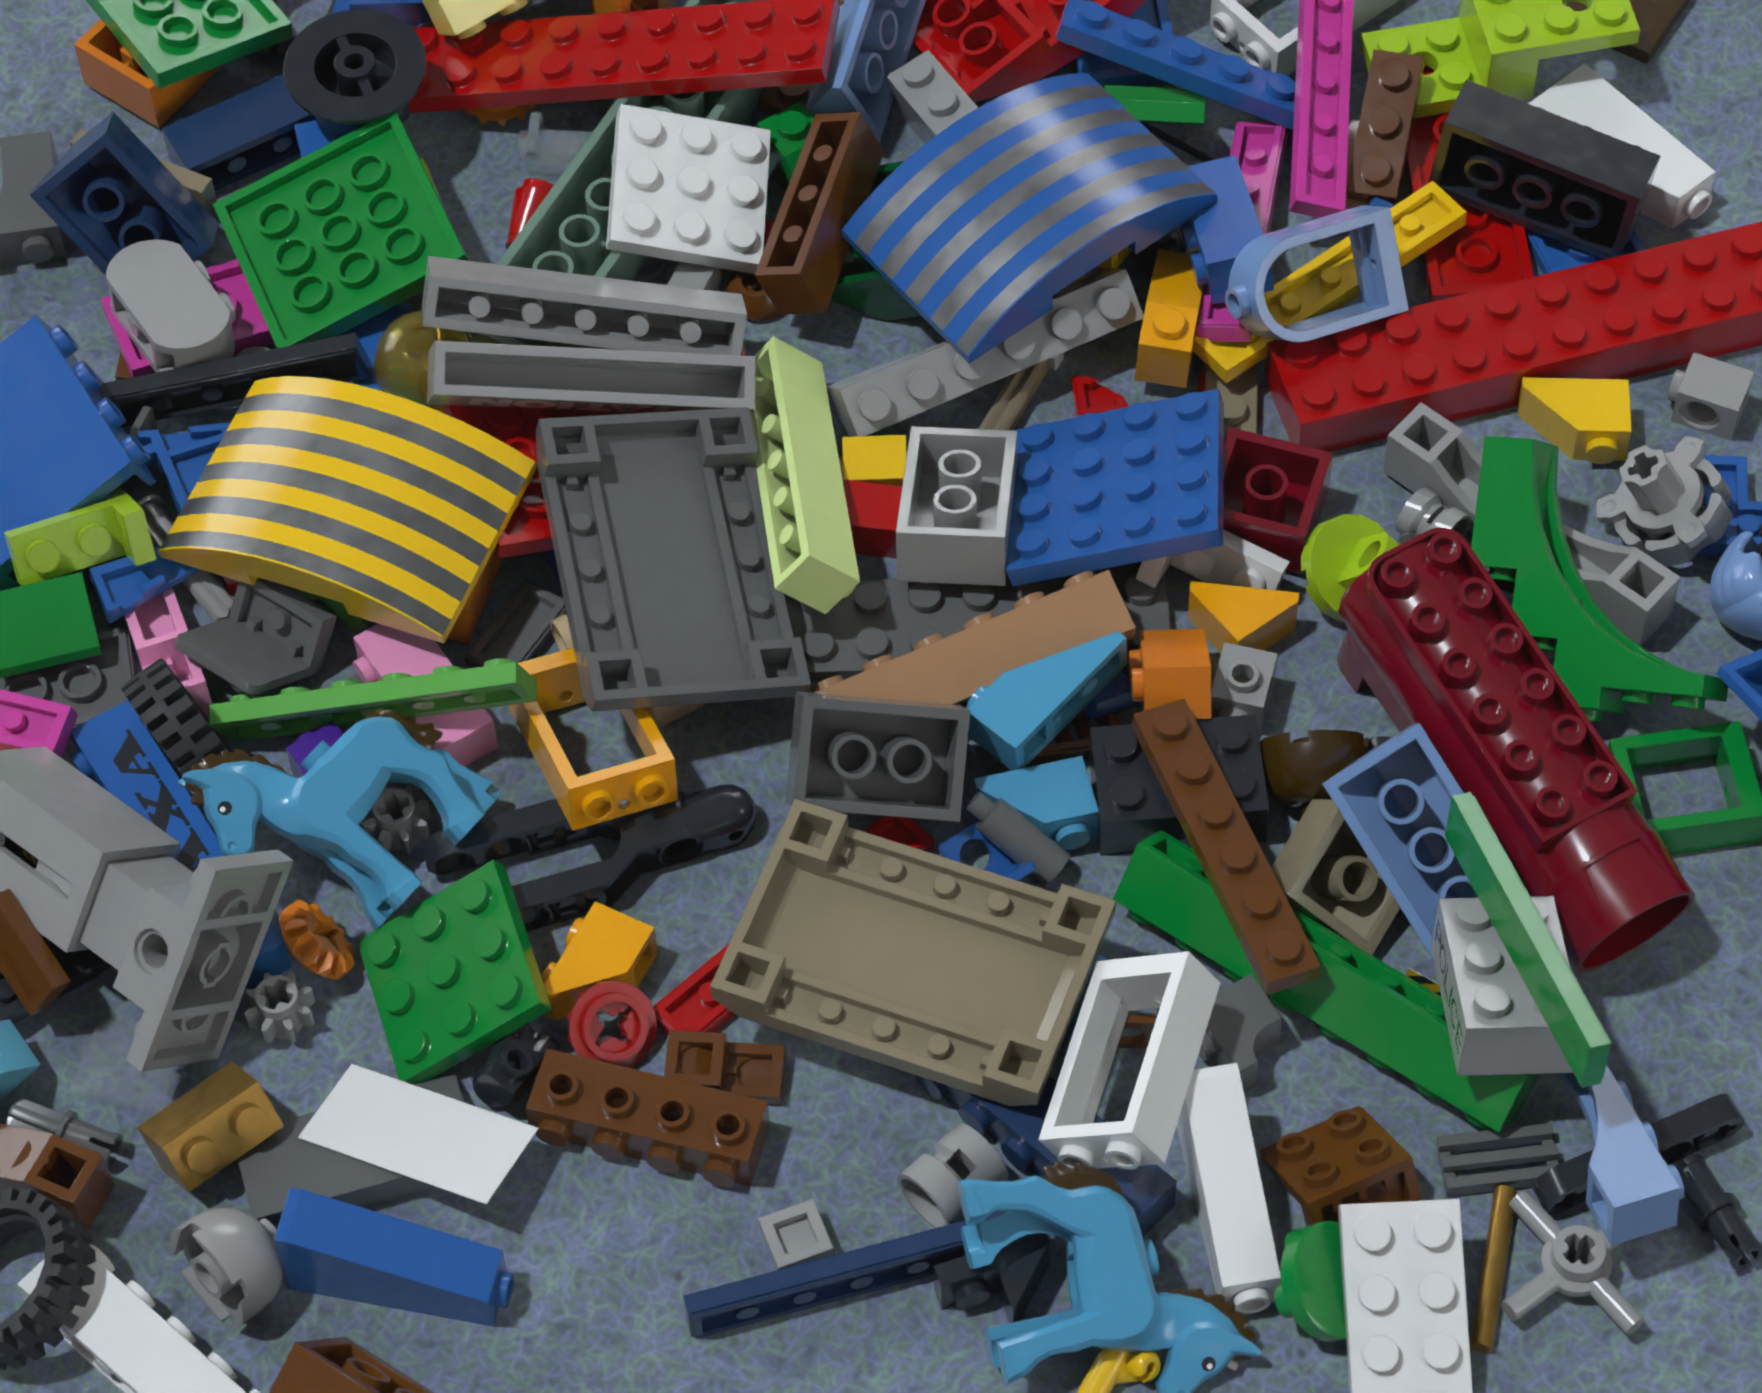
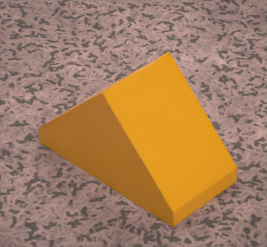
(1242, 614)

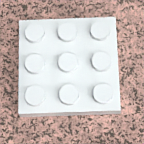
(688, 189)

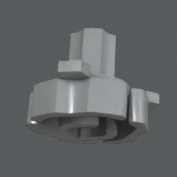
(1665, 496)

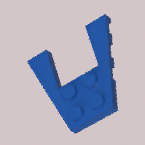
(181, 461)

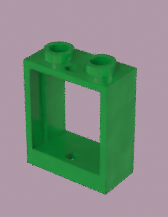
(1710, 829)

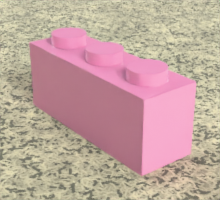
(390, 650)

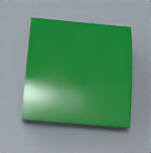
(1160, 104)

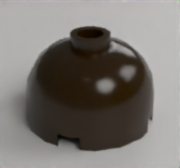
(1299, 768)

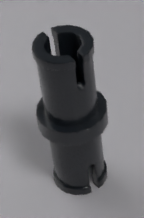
(1718, 1213)

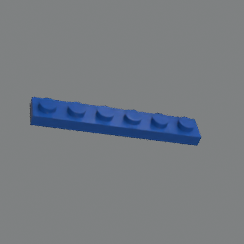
(1178, 61)

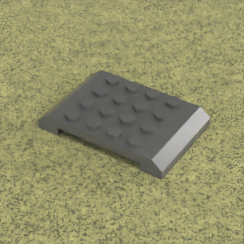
(666, 559)

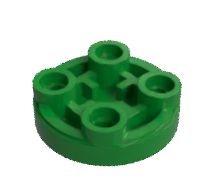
(1313, 1281)

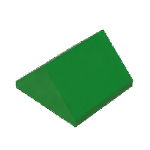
(46, 625)

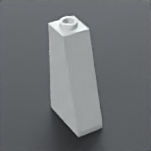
(1681, 179)
(1228, 1188)

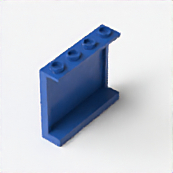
(56, 434)

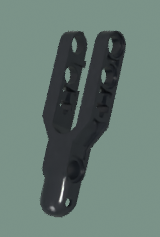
(648, 842)

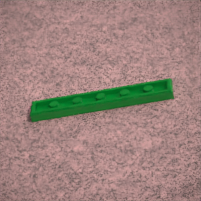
(1527, 940)

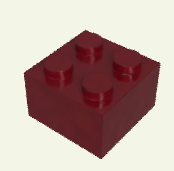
(1273, 492)

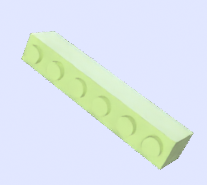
(801, 479)

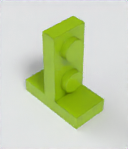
(81, 539)

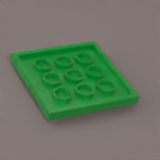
(339, 233)

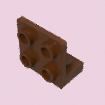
(1342, 1163)

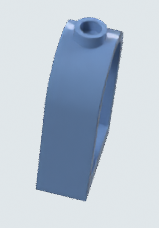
(1375, 264)

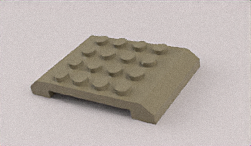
(911, 958)

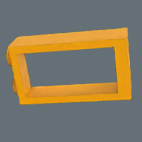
(596, 795)

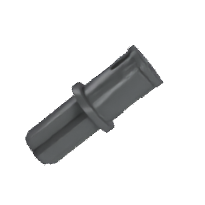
(68, 1126)

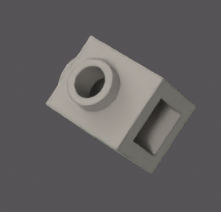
(1243, 683)

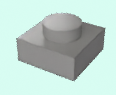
(795, 1235)

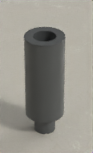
(1018, 837)

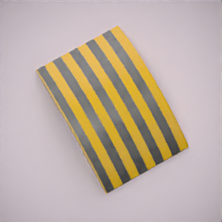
(352, 501)

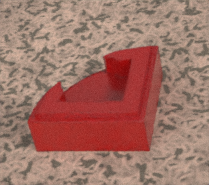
(1093, 397)

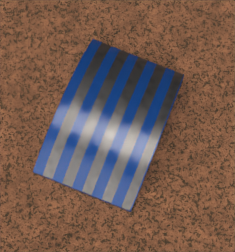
(1021, 208)

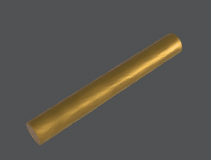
(1493, 1270)

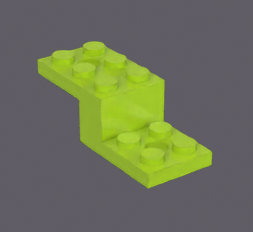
(1501, 44)

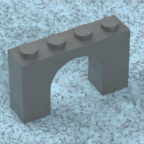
(25, 227)

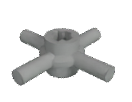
(1569, 1278)

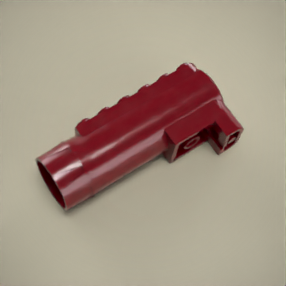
(1460, 662)

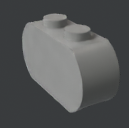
(169, 305)

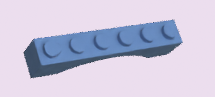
(1627, 1178)

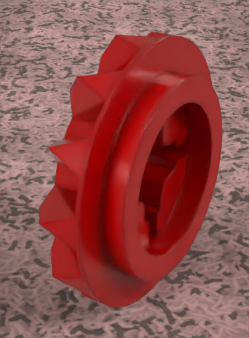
(637, 1024)

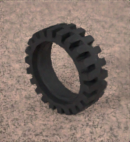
(173, 716)
(60, 1280)

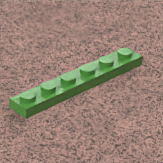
(349, 701)

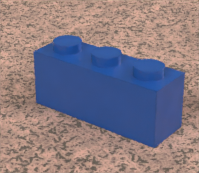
(1222, 228)

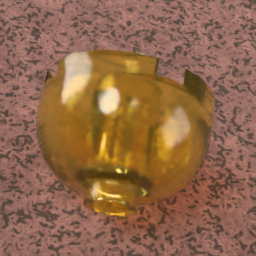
(403, 356)

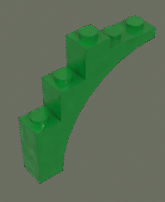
(1524, 543)

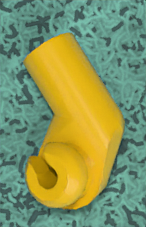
(1119, 1367)

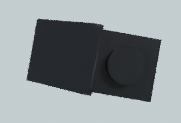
(1012, 1274)

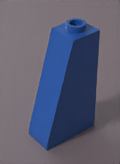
(388, 1261)

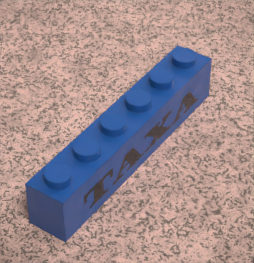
(129, 764)

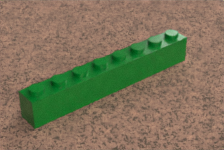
(1352, 1000)

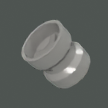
(1427, 512)

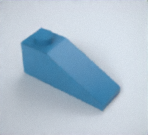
(1037, 700)

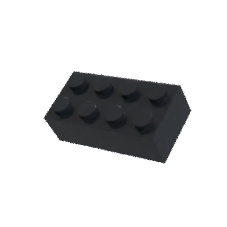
(1543, 171)

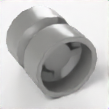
(932, 1181)

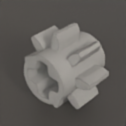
(411, 817)
(279, 1007)

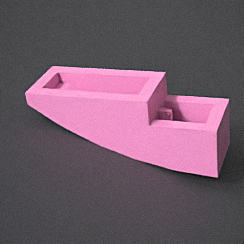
(154, 636)

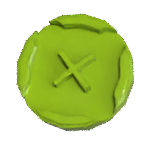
(1338, 555)

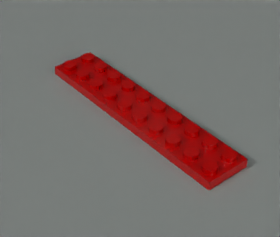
(629, 54)

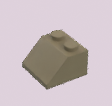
(1333, 878)

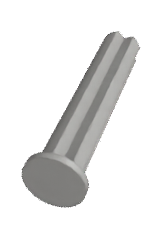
(203, 585)

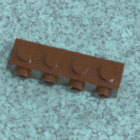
(822, 196)
(648, 1118)

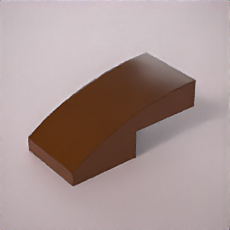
(727, 1066)

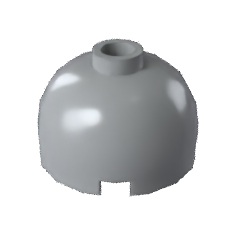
(230, 1261)

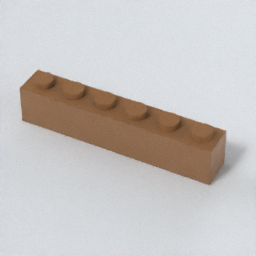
(958, 665)

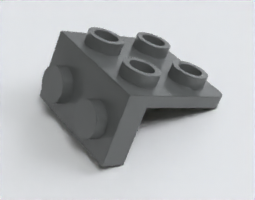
(265, 641)

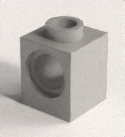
(1710, 395)

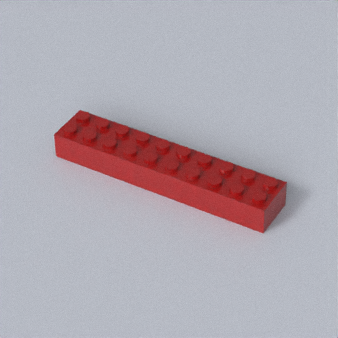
(1475, 347)

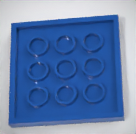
(1118, 488)

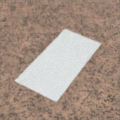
(418, 1133)

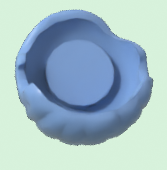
(1738, 587)

